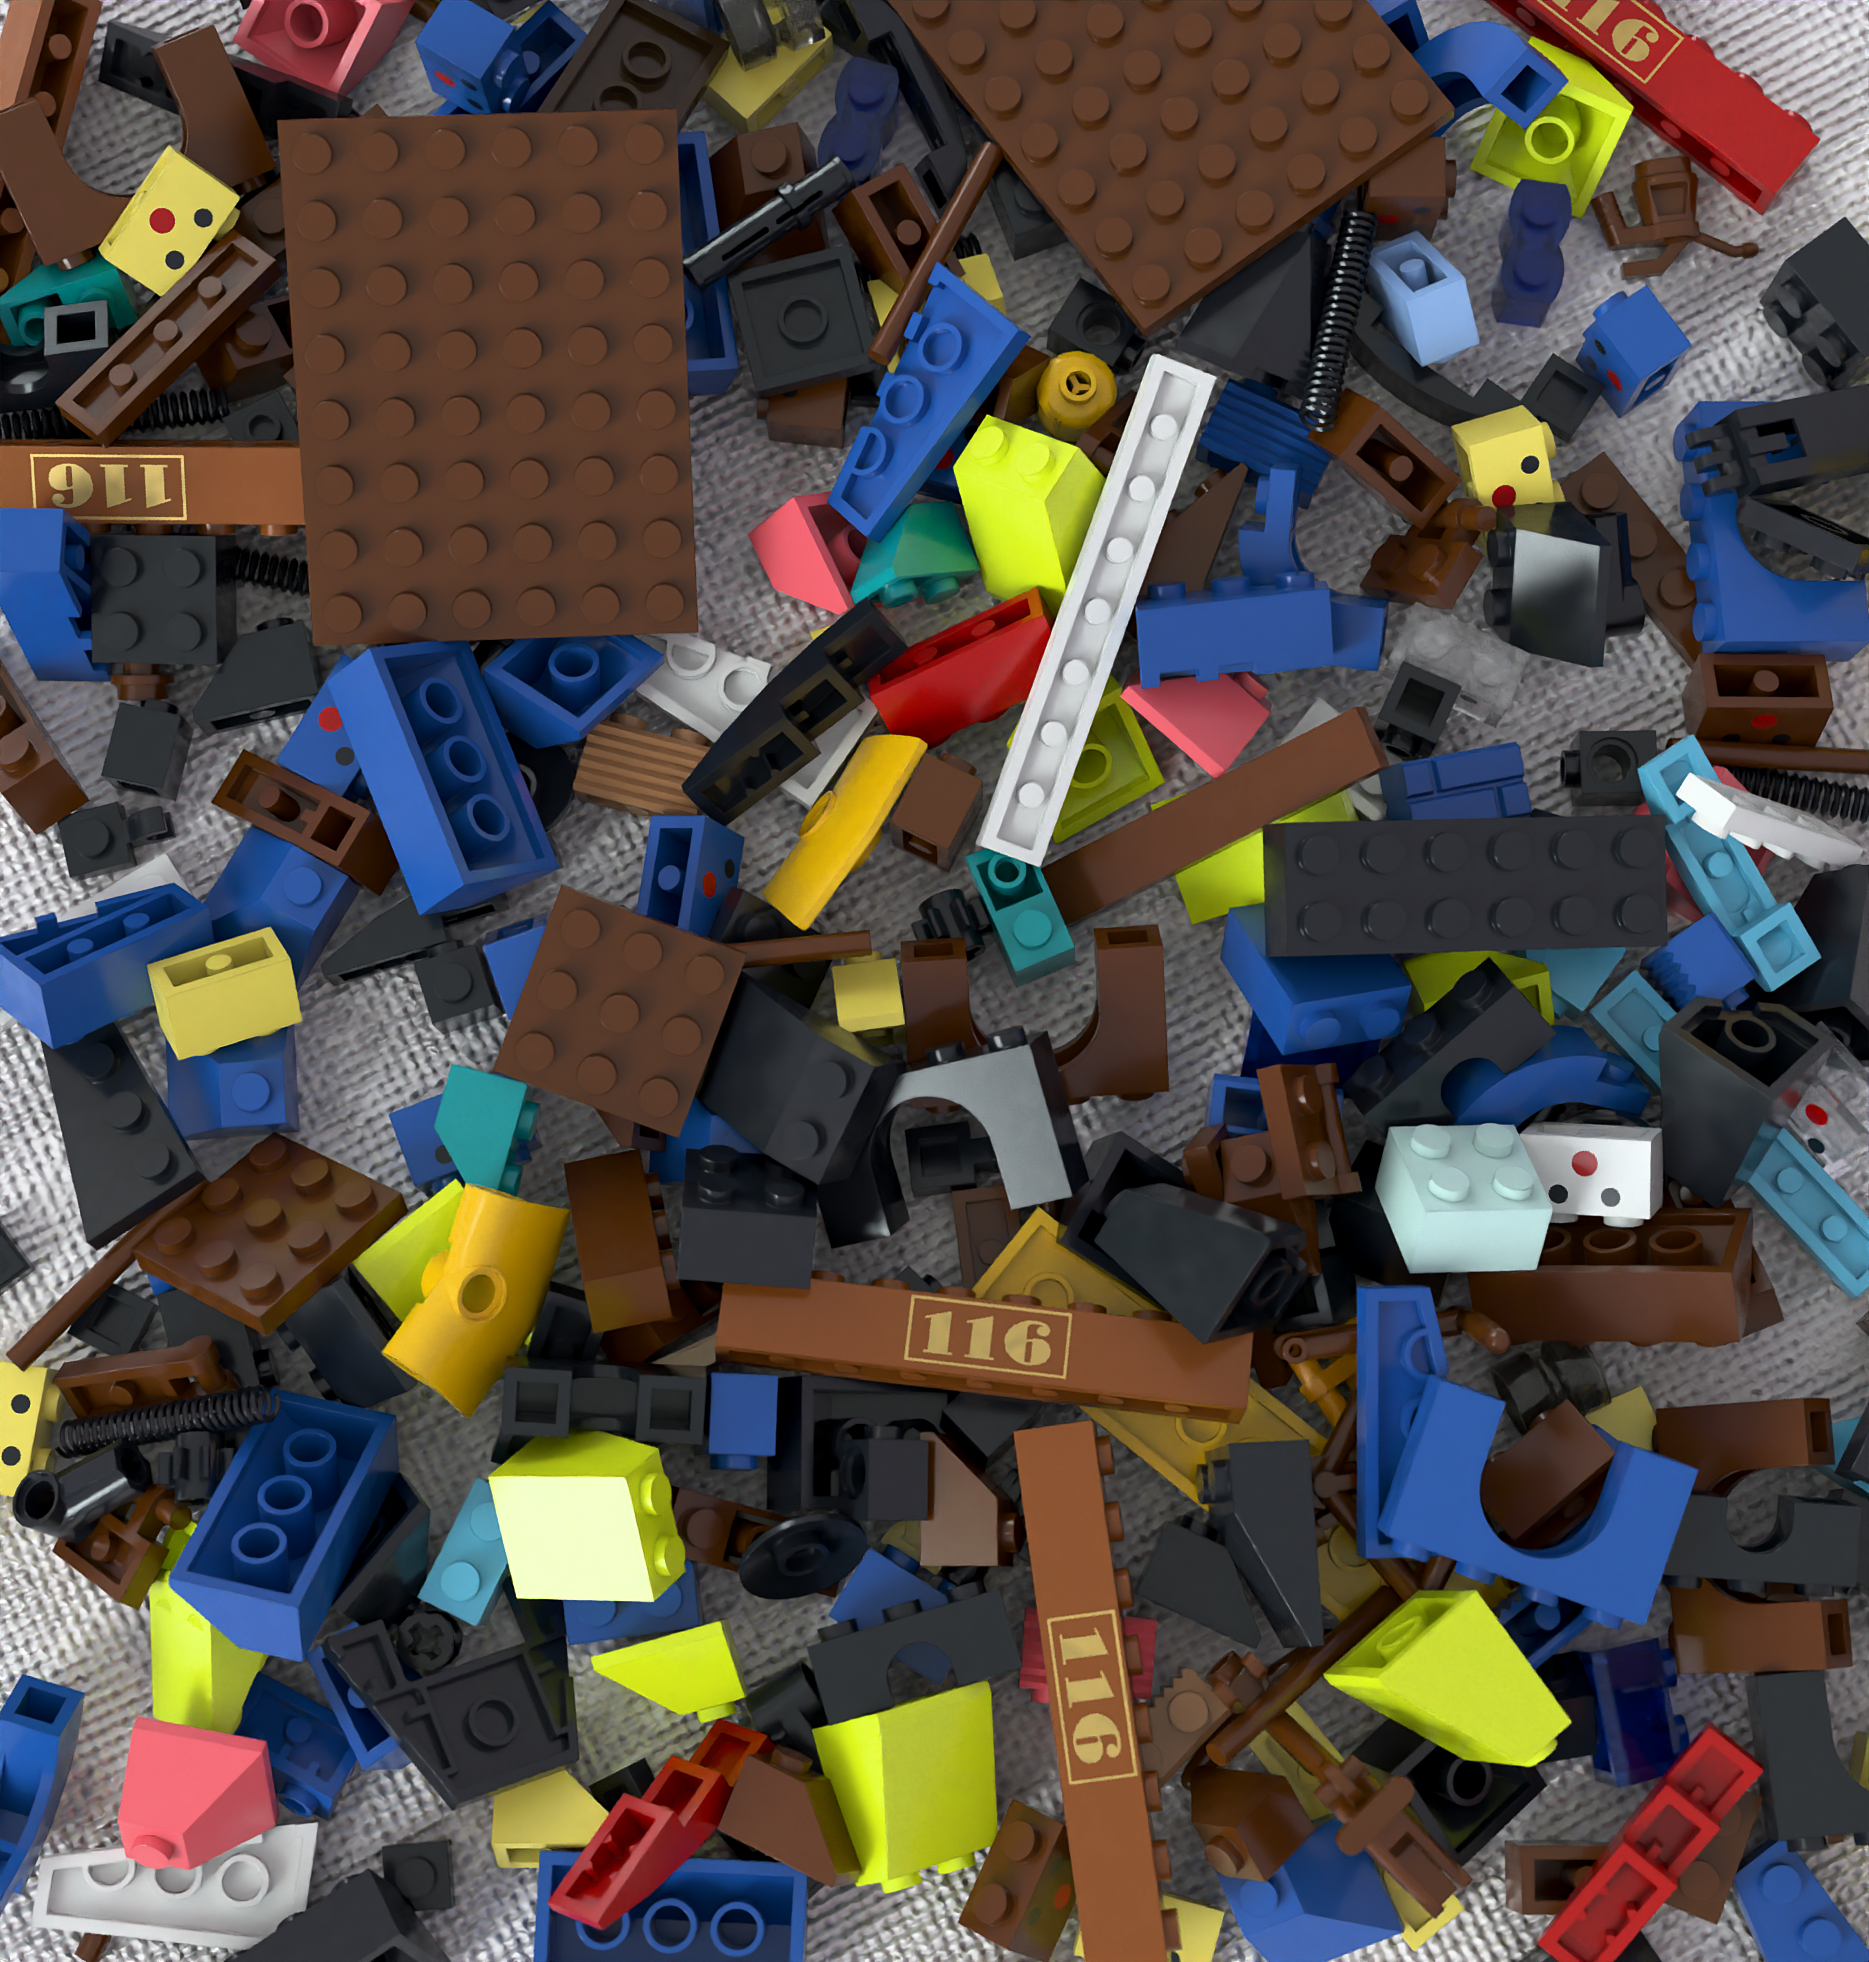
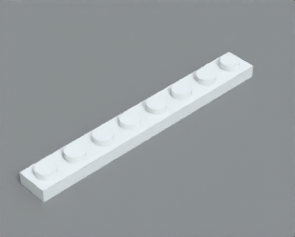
(1096, 609)

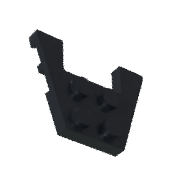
(478, 1722)

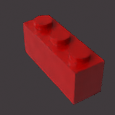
(965, 671)

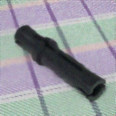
(789, 209)

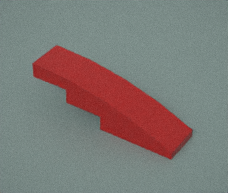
(656, 1834)
(1652, 1850)

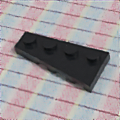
(116, 1134)

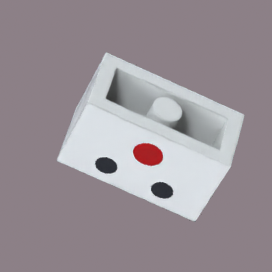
(1598, 1170)

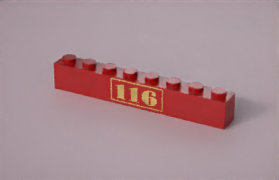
(1678, 90)

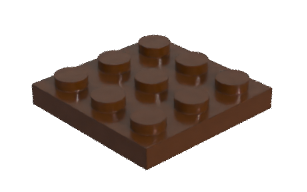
(620, 1011)
(270, 1232)

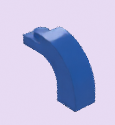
(1493, 66)
(1272, 549)
(1559, 1072)
(36, 1755)

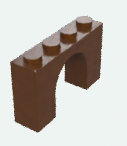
(217, 134)
(1115, 1053)
(1736, 1629)

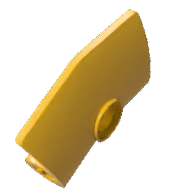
(843, 826)
(480, 1295)

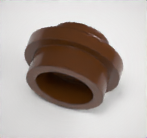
(142, 682)

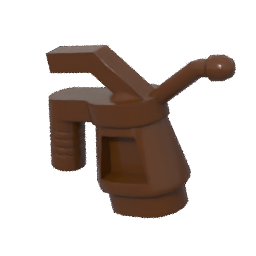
(1667, 206)

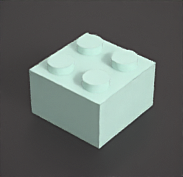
(1463, 1198)

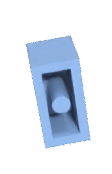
(1422, 299)

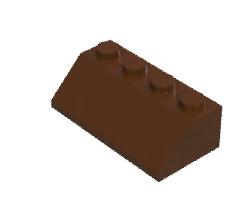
(1641, 1285)

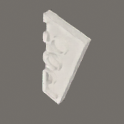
(712, 687)
(217, 1904)

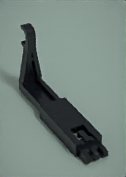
(1827, 427)

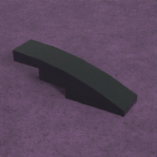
(272, 95)
(781, 723)
(403, 936)

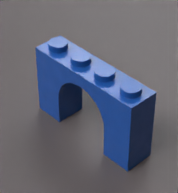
(1738, 599)
(1606, 1566)

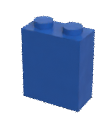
(1313, 999)

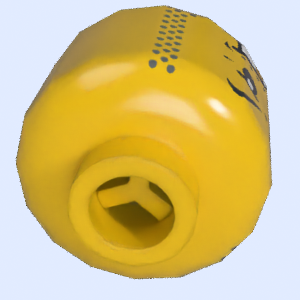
(1066, 412)

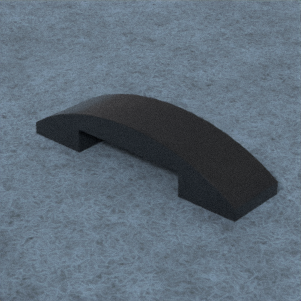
(875, 25)
(1418, 385)

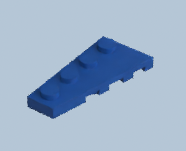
(943, 377)
(1395, 1355)
(1791, 1910)

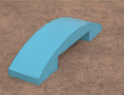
(1723, 873)

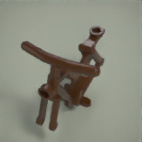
(1336, 1479)
(1369, 1811)

